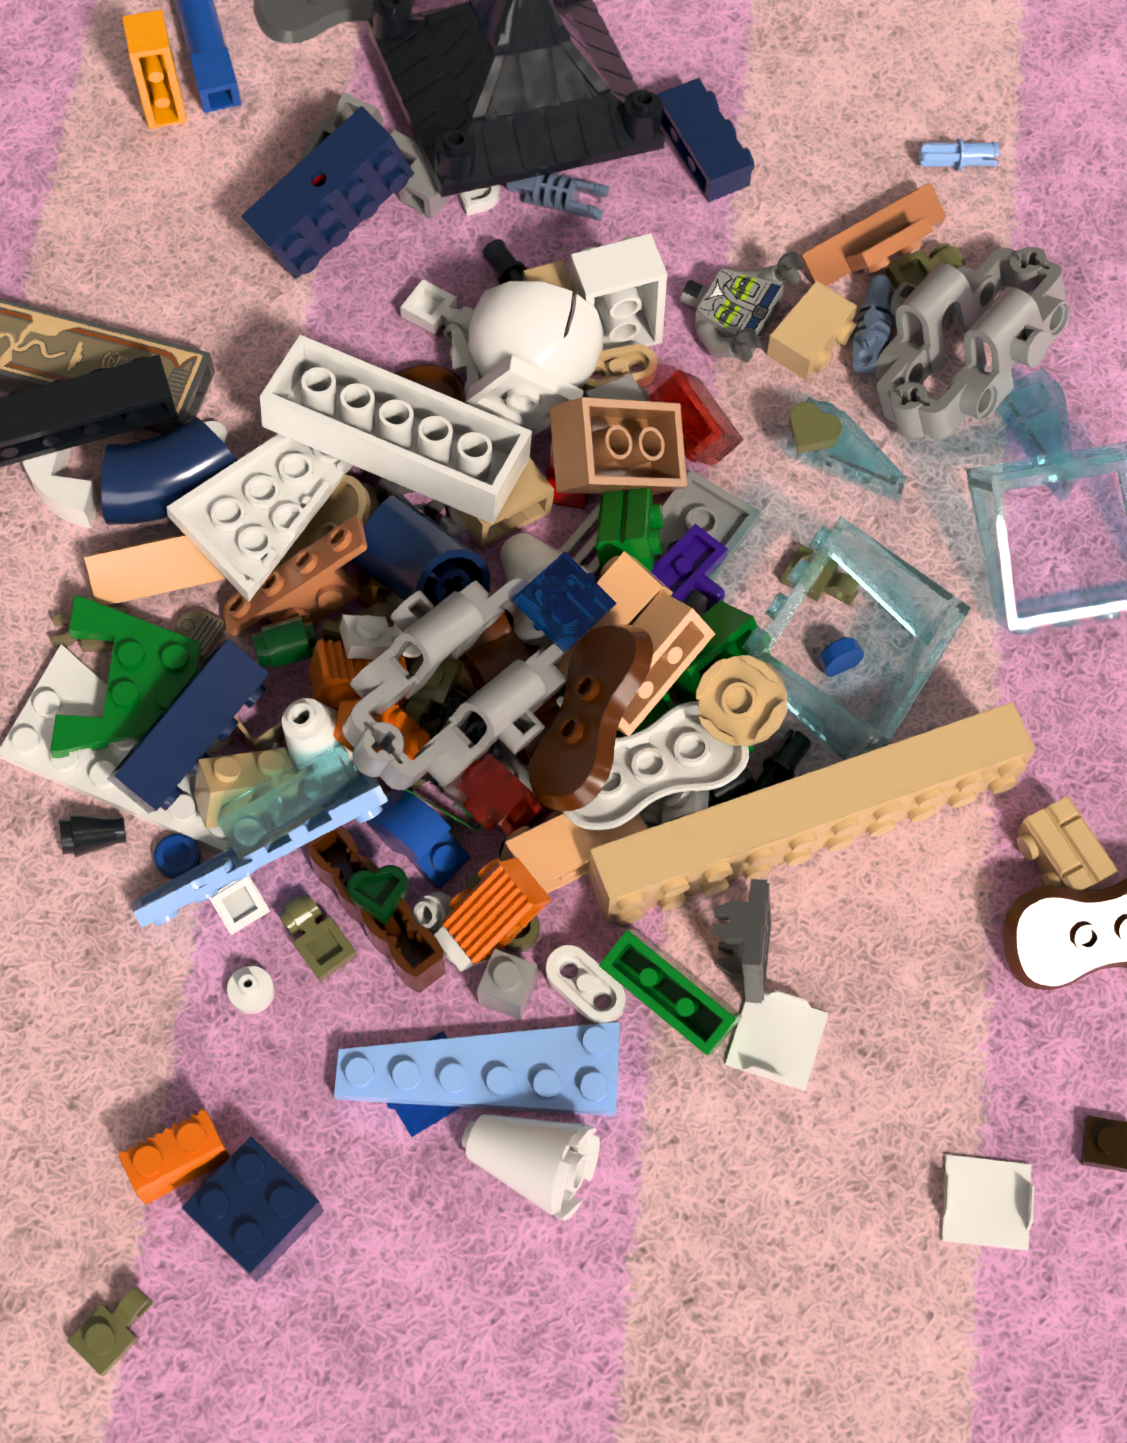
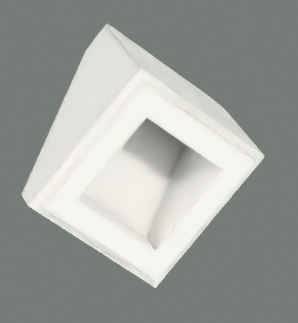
(236, 900)

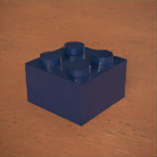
(253, 1209)

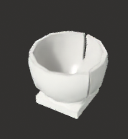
(524, 354)

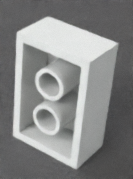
(625, 287)

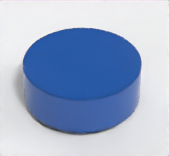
(841, 656)
(176, 855)

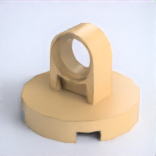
(741, 700)

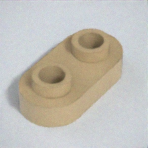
(616, 363)

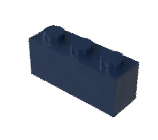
(705, 140)

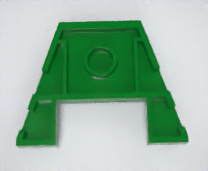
(144, 677)

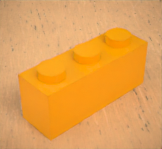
(154, 68)

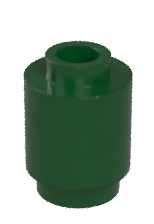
(284, 642)

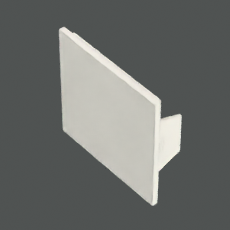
(778, 1039)
(987, 1202)

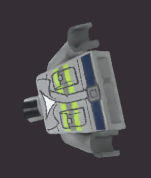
(740, 306)

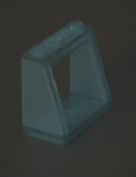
(986, 490)
(906, 593)

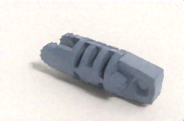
(560, 193)
(873, 326)

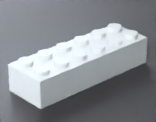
(395, 428)

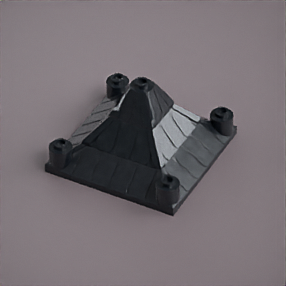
(512, 89)

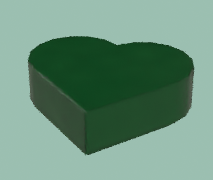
(378, 891)

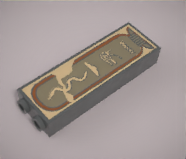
(50, 346)

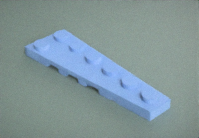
(209, 876)
(518, 1071)

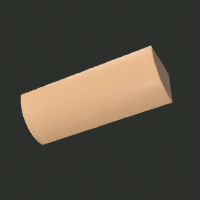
(148, 569)

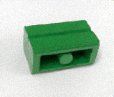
(630, 525)

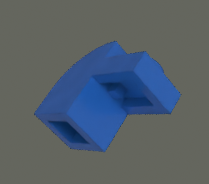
(421, 834)

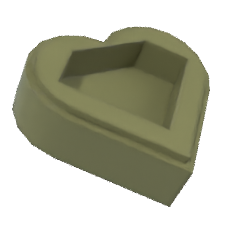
(812, 428)

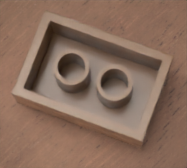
(617, 446)

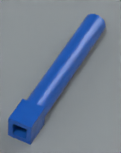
(208, 54)

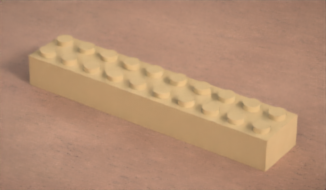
(809, 814)

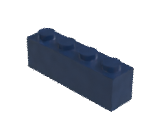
(189, 726)

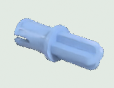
(959, 154)

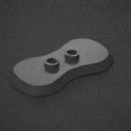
(304, 19)

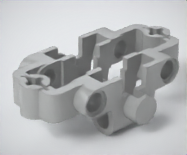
(1014, 325)
(503, 702)

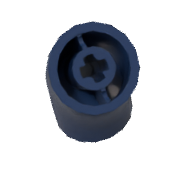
(155, 472)
(416, 554)

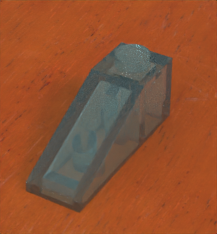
(1039, 420)
(853, 458)
(287, 800)

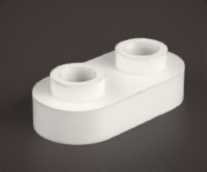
(586, 985)

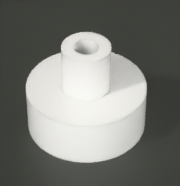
(250, 989)

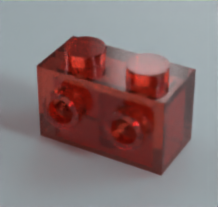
(705, 426)
(497, 796)

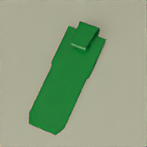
(453, 816)

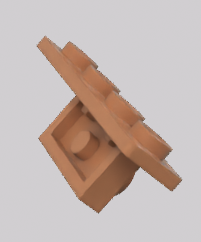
(876, 237)
(306, 584)

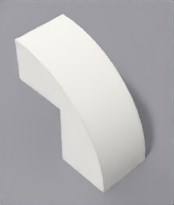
(66, 497)

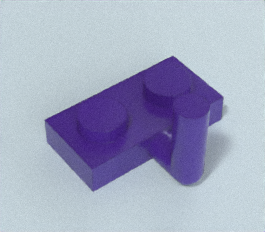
(690, 564)

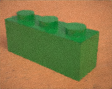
(670, 991)

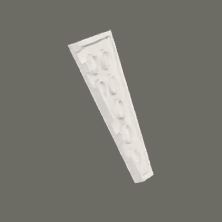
(257, 508)
(75, 690)

